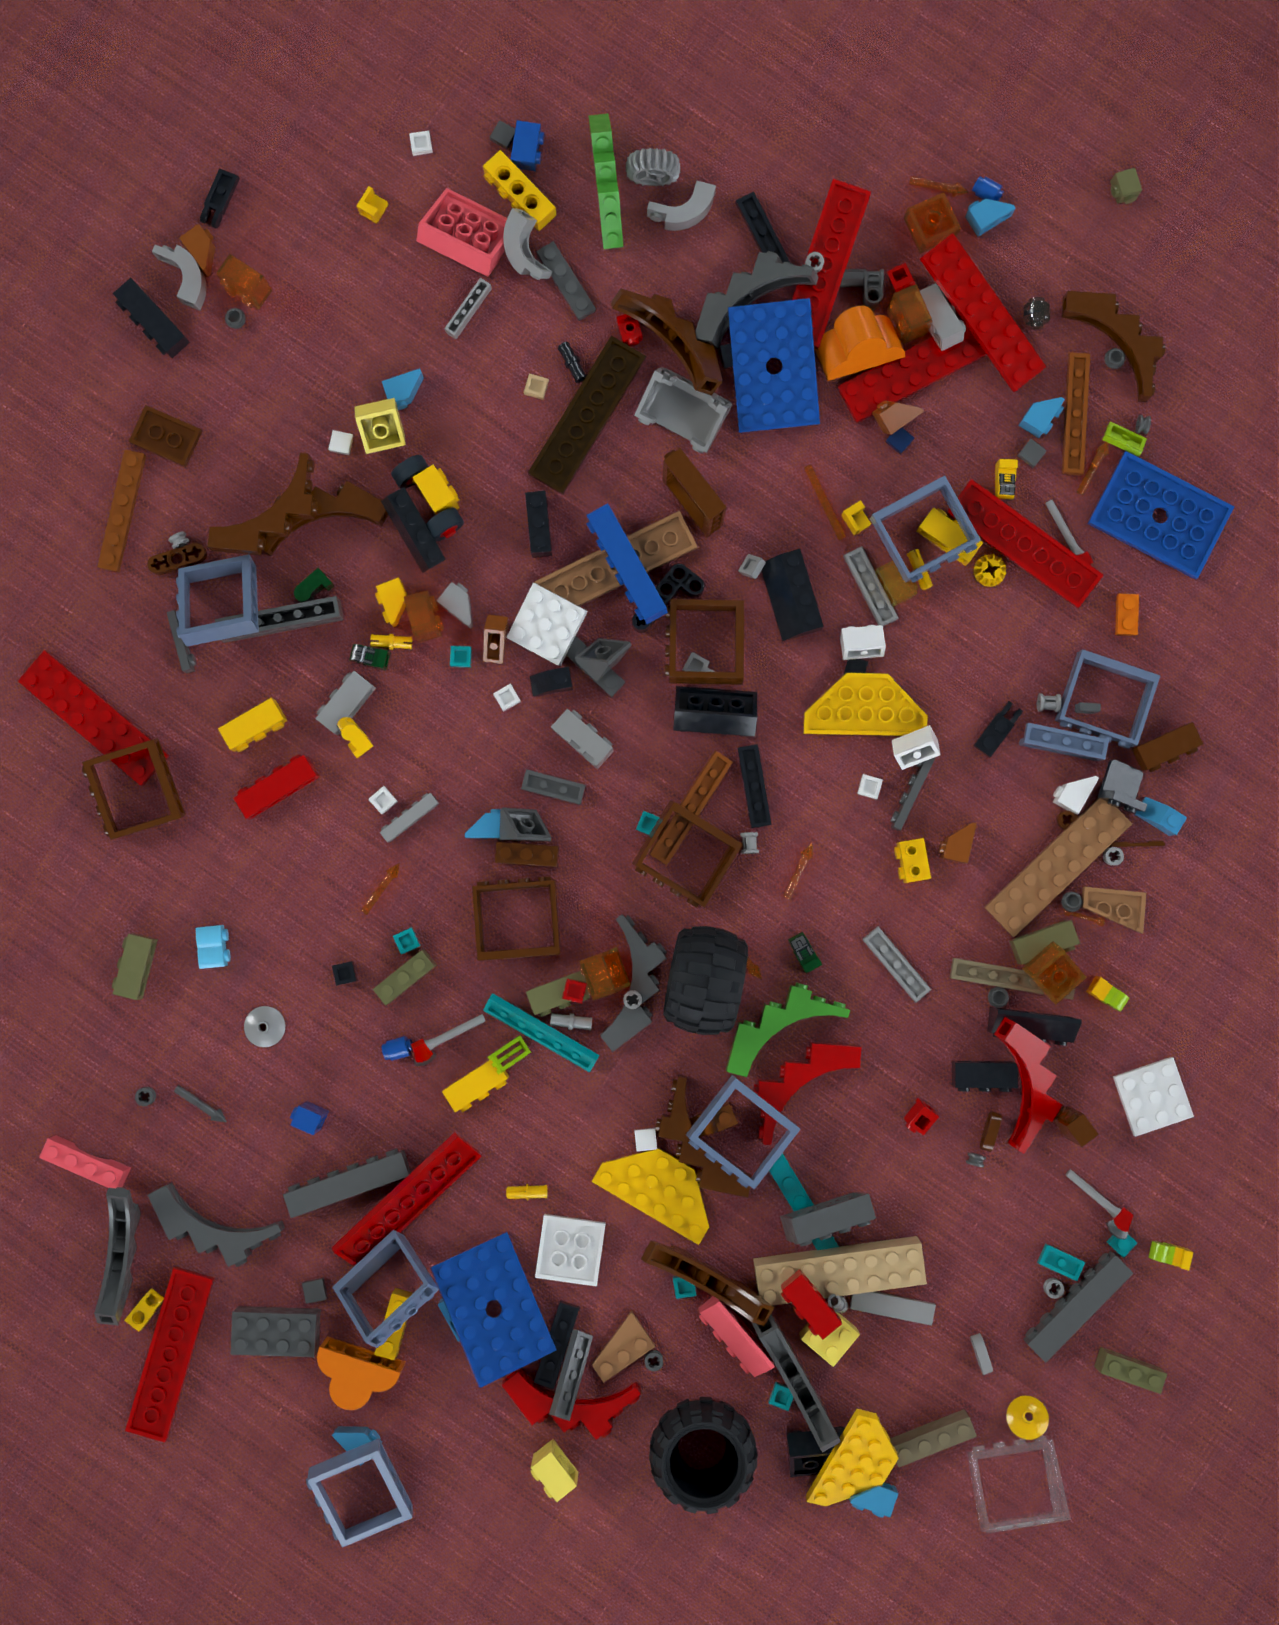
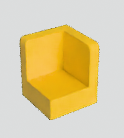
(371, 205)
(856, 518)

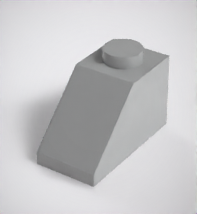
(457, 603)

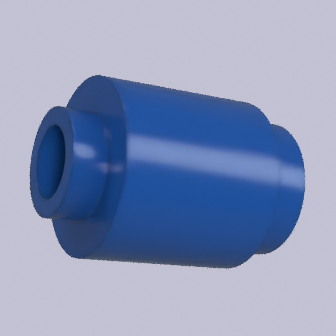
(987, 189)
(397, 1048)

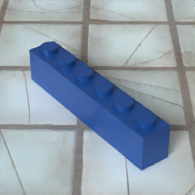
(627, 564)

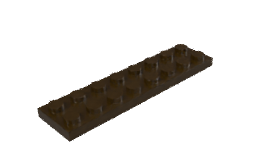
(587, 415)

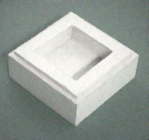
(421, 143)
(341, 442)
(507, 697)
(869, 786)
(383, 800)
(645, 1139)

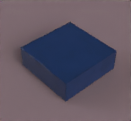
(900, 440)

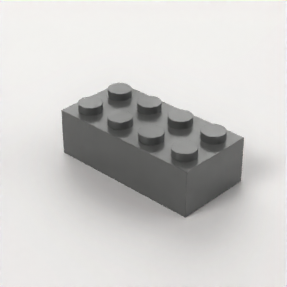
(828, 1217)
(275, 1331)

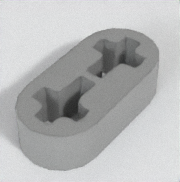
(981, 1354)

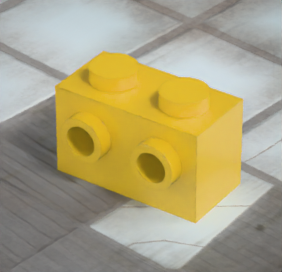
(912, 860)

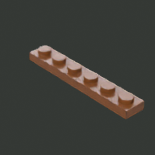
(1076, 413)
(121, 511)
(694, 802)

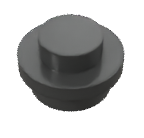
(235, 318)
(1114, 358)
(1071, 901)
(998, 997)

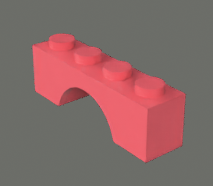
(99, 1170)

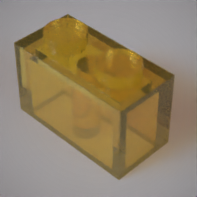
(894, 585)

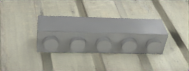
(468, 308)
(409, 817)

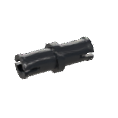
(572, 362)

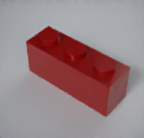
(810, 1305)

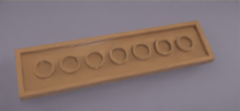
(594, 577)
(1057, 866)

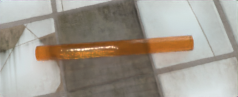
(824, 502)

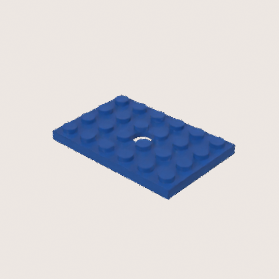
(769, 332)
(1192, 515)
(498, 1343)

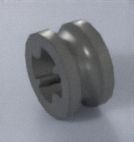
(1143, 424)
(151, 1091)
(976, 1159)
(651, 1354)

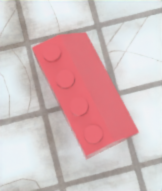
(737, 1336)

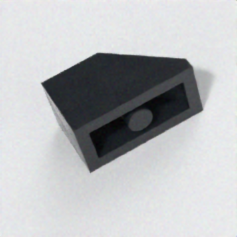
(551, 681)

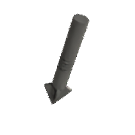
(216, 1115)

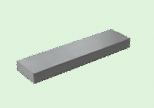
(870, 587)
(896, 964)
(894, 1307)

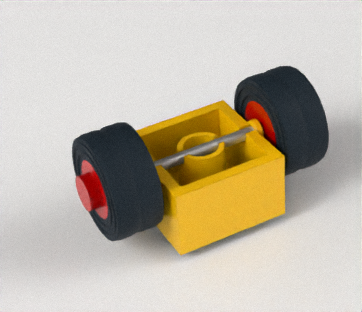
(438, 495)

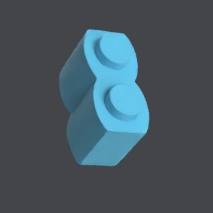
(212, 946)

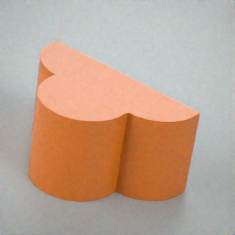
(858, 343)
(355, 1372)

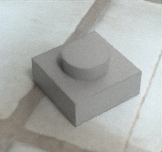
(752, 566)

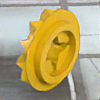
(986, 578)

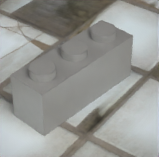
(946, 327)
(345, 701)

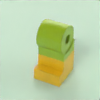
(1107, 993)
(1171, 1254)

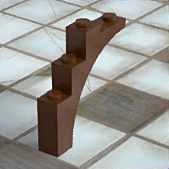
(1125, 330)
(678, 333)
(349, 503)
(276, 521)
(676, 1127)
(708, 1278)

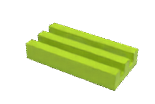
(1124, 439)
(497, 1062)

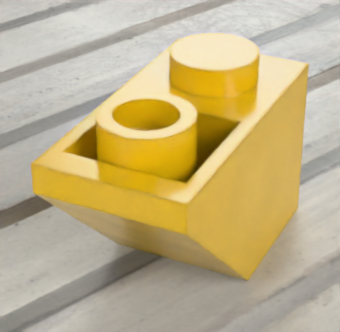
(392, 595)

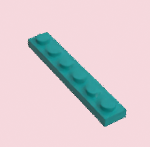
(541, 1032)
(796, 1195)

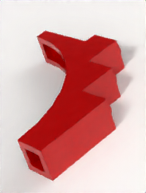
(795, 1074)
(1035, 1079)
(594, 1413)

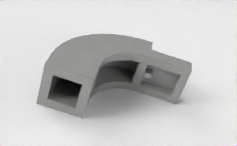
(688, 214)
(516, 245)
(194, 283)

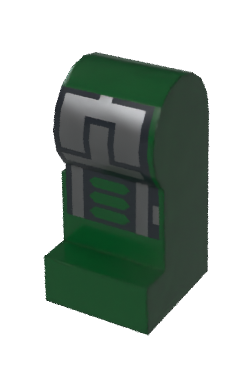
(312, 585)
(370, 656)
(804, 952)

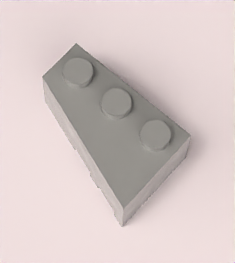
(583, 738)

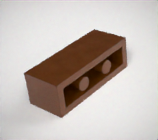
(1167, 747)
(527, 854)
(1075, 1126)

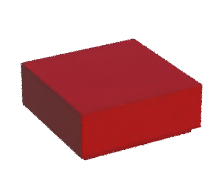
(574, 990)

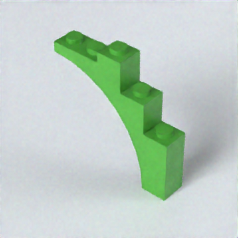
(606, 180)
(798, 1006)

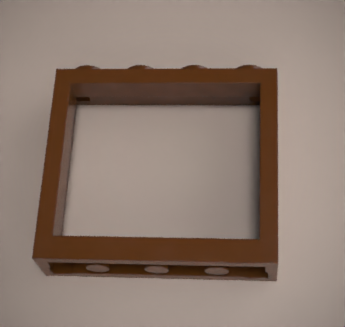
(693, 492)
(694, 677)
(164, 776)
(717, 875)
(523, 883)

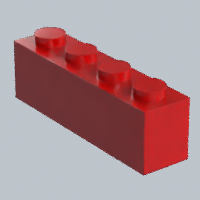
(276, 787)

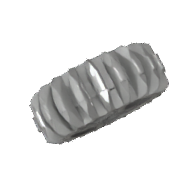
(653, 167)

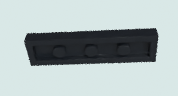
(760, 226)
(754, 786)
(560, 1334)

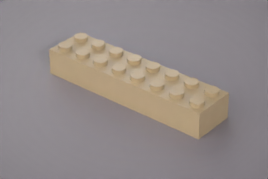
(845, 1268)

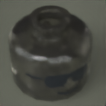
(1036, 313)

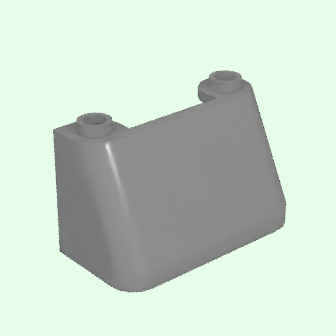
(678, 407)

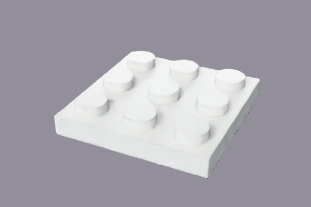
(546, 624)
(1153, 1096)
(570, 1250)

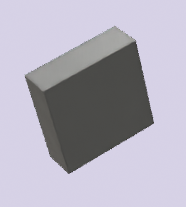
(503, 135)
(1032, 453)
(1087, 708)
(314, 1290)

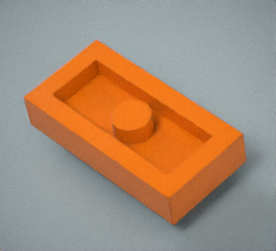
(1127, 614)

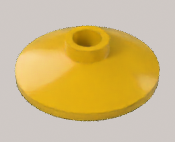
(1016, 1417)

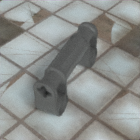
(870, 282)

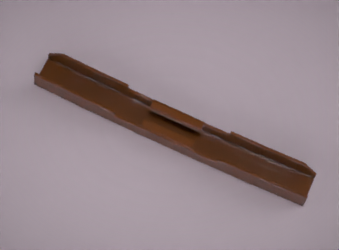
(1126, 844)

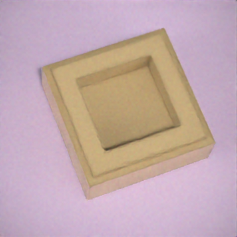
(536, 386)

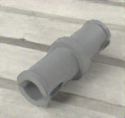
(571, 1021)
(838, 1303)

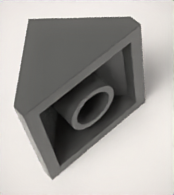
(602, 656)
(522, 825)

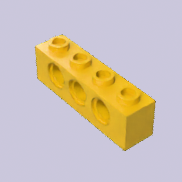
(501, 165)

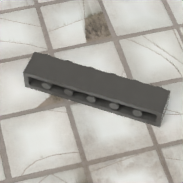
(293, 617)
(346, 1183)
(1077, 1306)

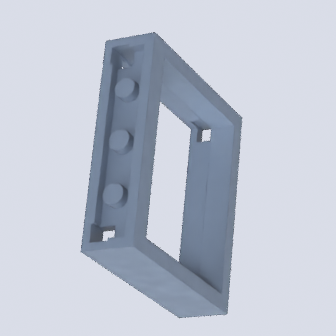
(959, 513)
(225, 629)
(1150, 679)
(708, 1114)
(365, 1269)
(345, 1461)

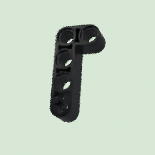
(676, 585)

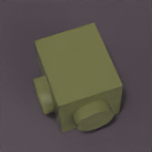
(1125, 186)

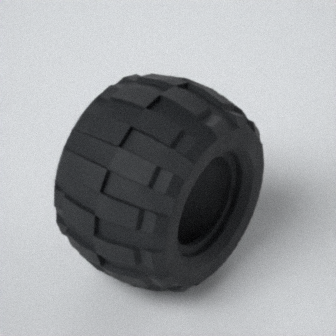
(706, 980)
(708, 1488)

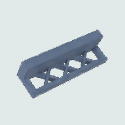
(1064, 742)

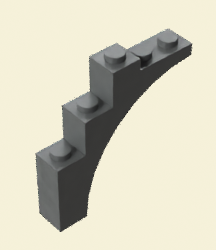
(744, 289)
(644, 959)
(233, 1243)
(117, 1278)
(798, 1383)

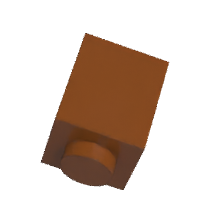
(200, 246)
(893, 415)
(495, 639)
(958, 844)
(722, 1120)

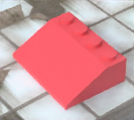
(464, 232)

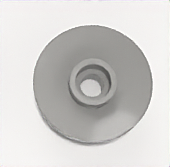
(274, 1024)

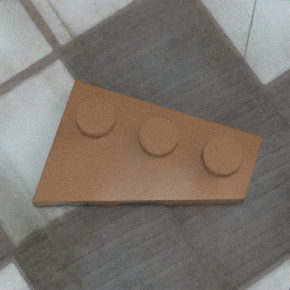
(1117, 905)
(623, 1348)

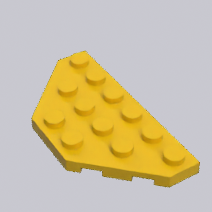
(864, 707)
(659, 1188)
(855, 1463)

